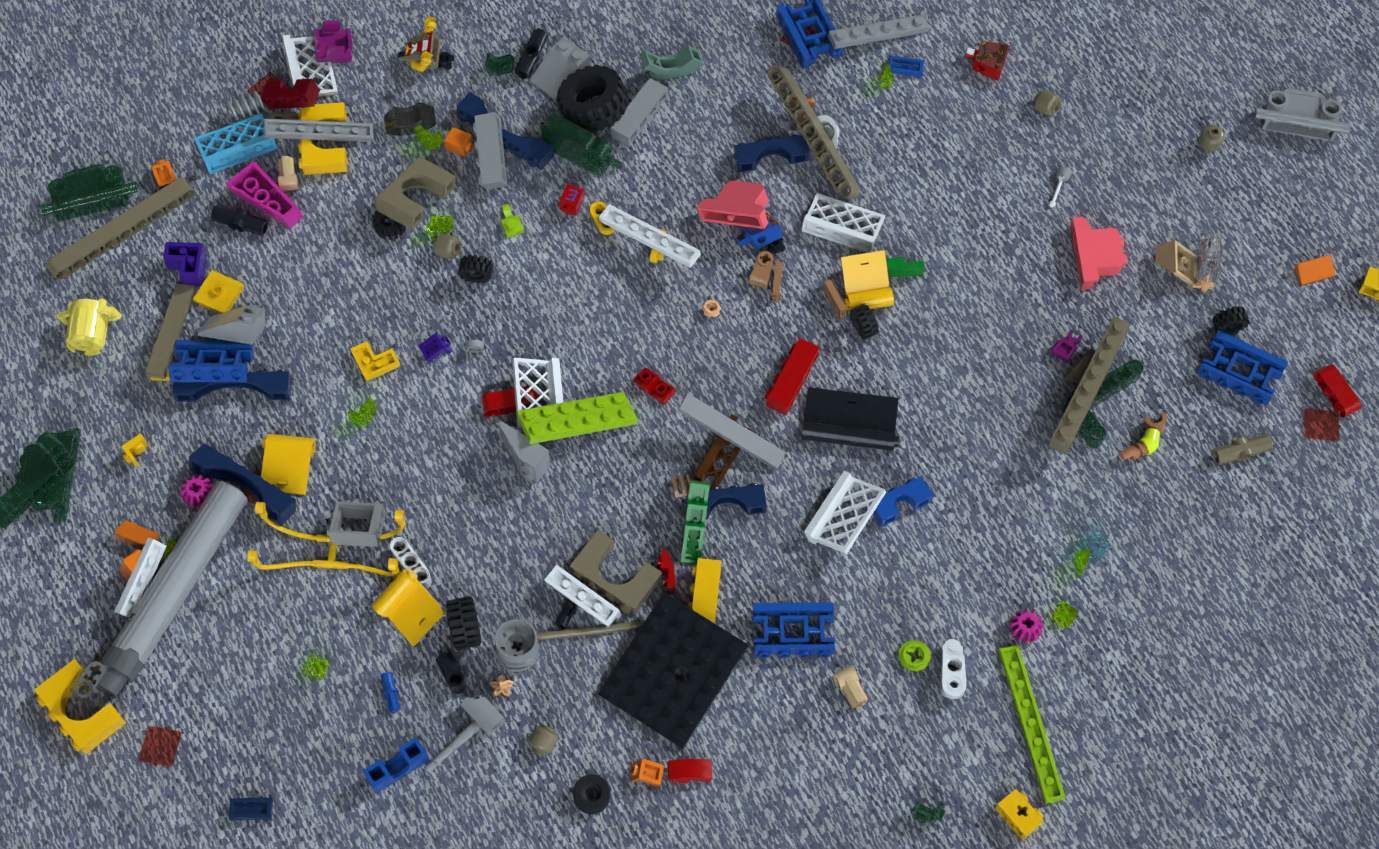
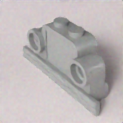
(1302, 114)

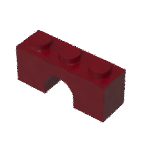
(301, 95)

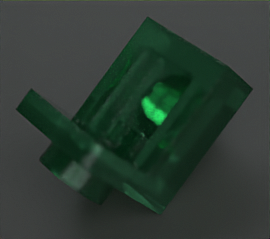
(499, 65)
(924, 814)

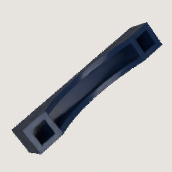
(533, 150)
(272, 384)
(214, 465)

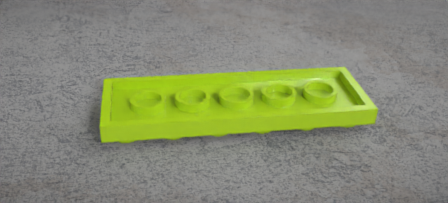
(576, 417)

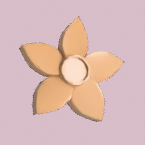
(1204, 285)
(501, 686)

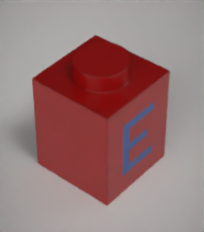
(571, 199)

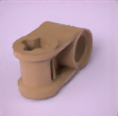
(762, 271)

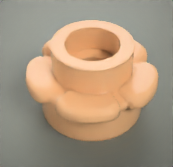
(711, 304)

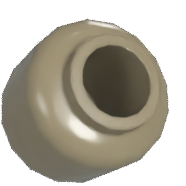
(1047, 102)
(1211, 138)
(447, 246)
(543, 739)

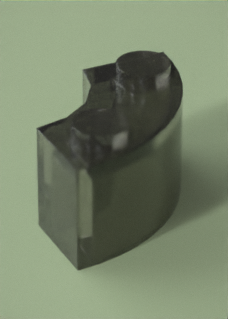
(404, 120)

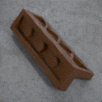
(713, 456)

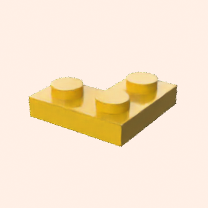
(371, 365)

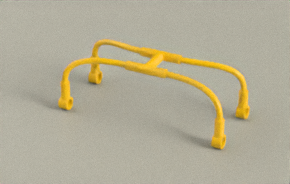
(252, 556)

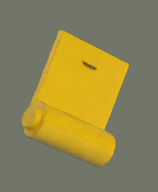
(866, 282)
(288, 461)
(407, 605)

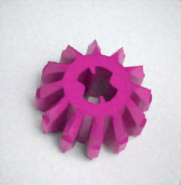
(189, 490)
(1021, 629)

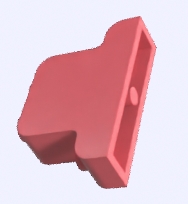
(737, 205)
(1096, 252)

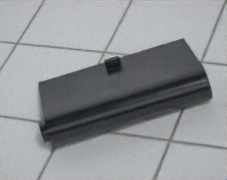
(850, 419)

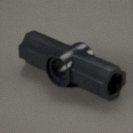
(531, 53)
(239, 219)

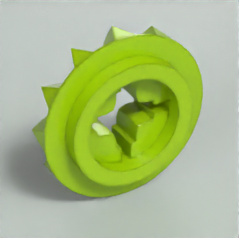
(909, 648)

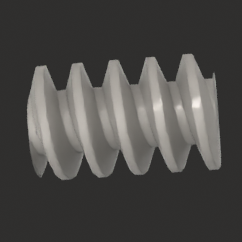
(244, 105)

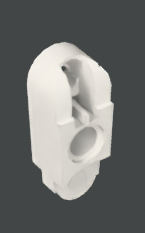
(952, 655)

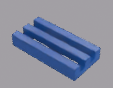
(905, 69)

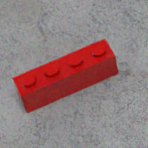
(792, 376)

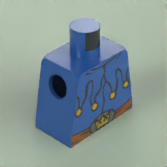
(760, 237)

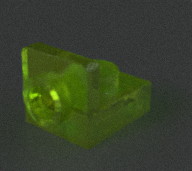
(427, 140)
(440, 223)
(365, 413)

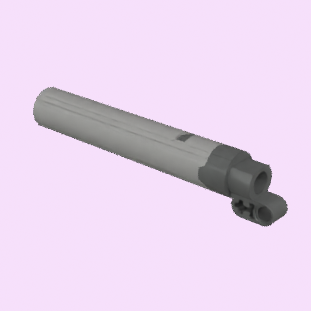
(164, 594)

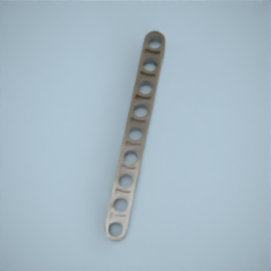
(820, 136)
(120, 228)

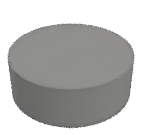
(474, 346)

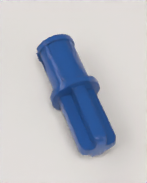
(390, 692)

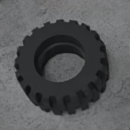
(587, 84)

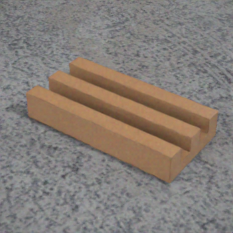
(777, 281)
(834, 299)
(681, 481)

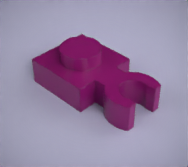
(1066, 347)

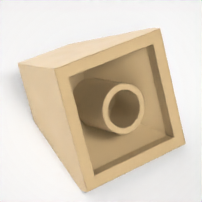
(1177, 261)

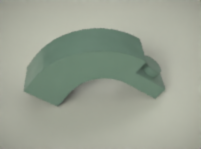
(672, 66)

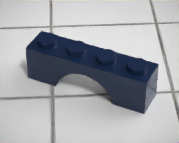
(791, 148)
(749, 498)

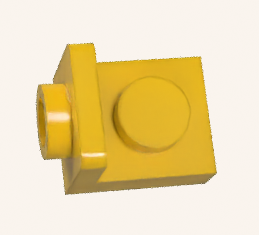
(134, 447)

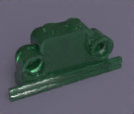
(578, 145)
(88, 192)
(58, 496)

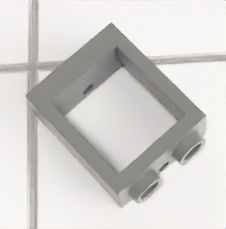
(361, 511)

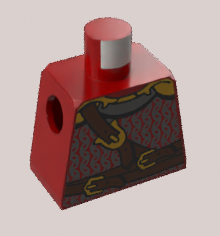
(989, 58)

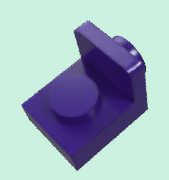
(435, 346)

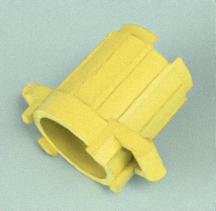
(87, 324)

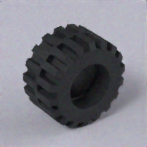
(463, 623)

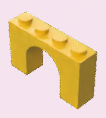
(319, 160)
(85, 733)

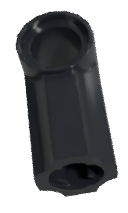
(451, 672)

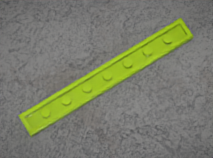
(1031, 724)

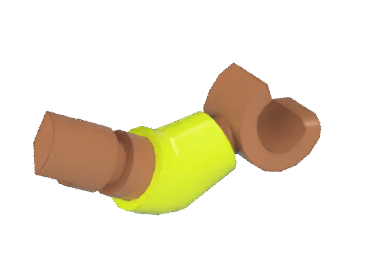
(1150, 439)

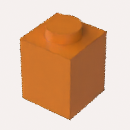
(459, 142)

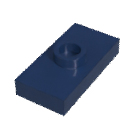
(250, 809)

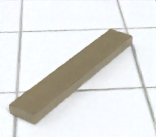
(170, 331)

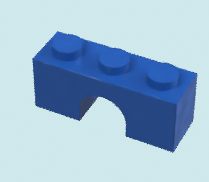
(914, 492)
(383, 774)

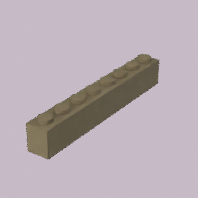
(1089, 385)

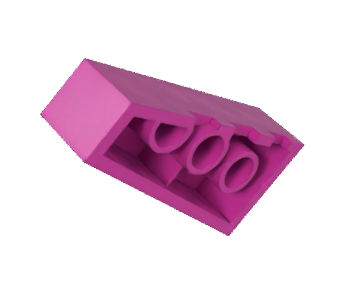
(262, 193)

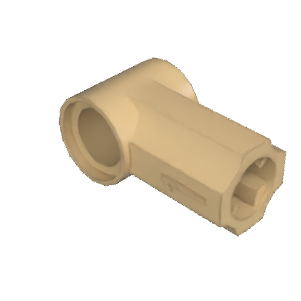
(288, 178)
(849, 684)

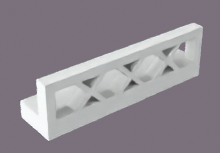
(140, 577)
(582, 596)

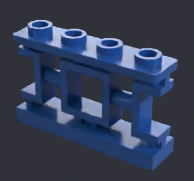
(797, 36)
(194, 353)
(1247, 355)
(793, 614)

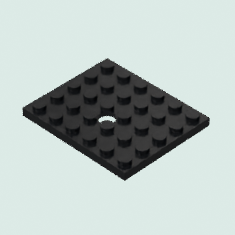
(645, 673)

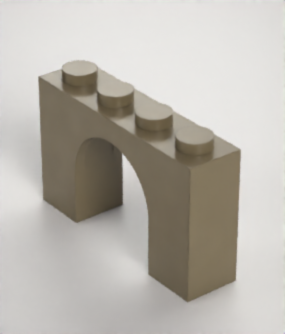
(418, 175)
(628, 595)

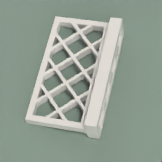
(294, 65)
(838, 232)
(552, 382)
(822, 520)

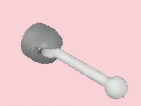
(1062, 175)

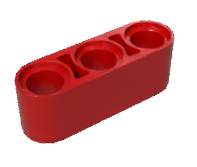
(1337, 390)
(503, 401)

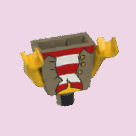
(423, 50)

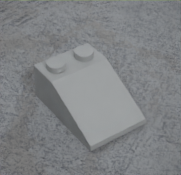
(557, 65)
(236, 325)
(530, 458)

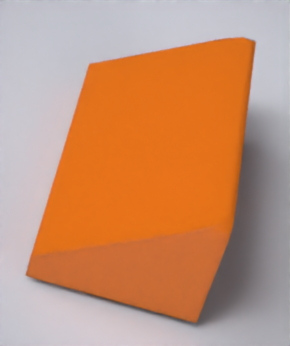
(1315, 270)
(135, 534)
(128, 564)

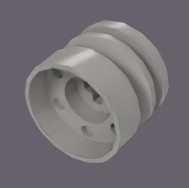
(519, 635)

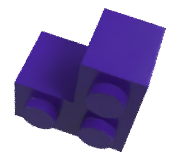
(189, 259)

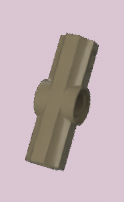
(1242, 449)

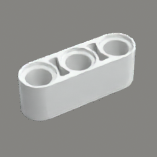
(408, 555)

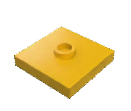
(218, 292)

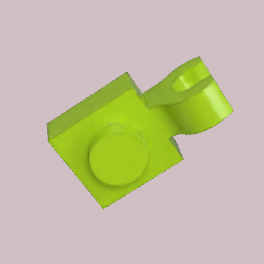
(511, 224)

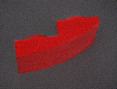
(654, 386)
(667, 569)
(689, 769)

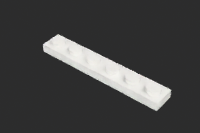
(649, 236)

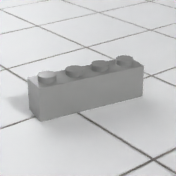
(639, 112)
(490, 151)

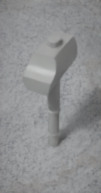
(485, 717)

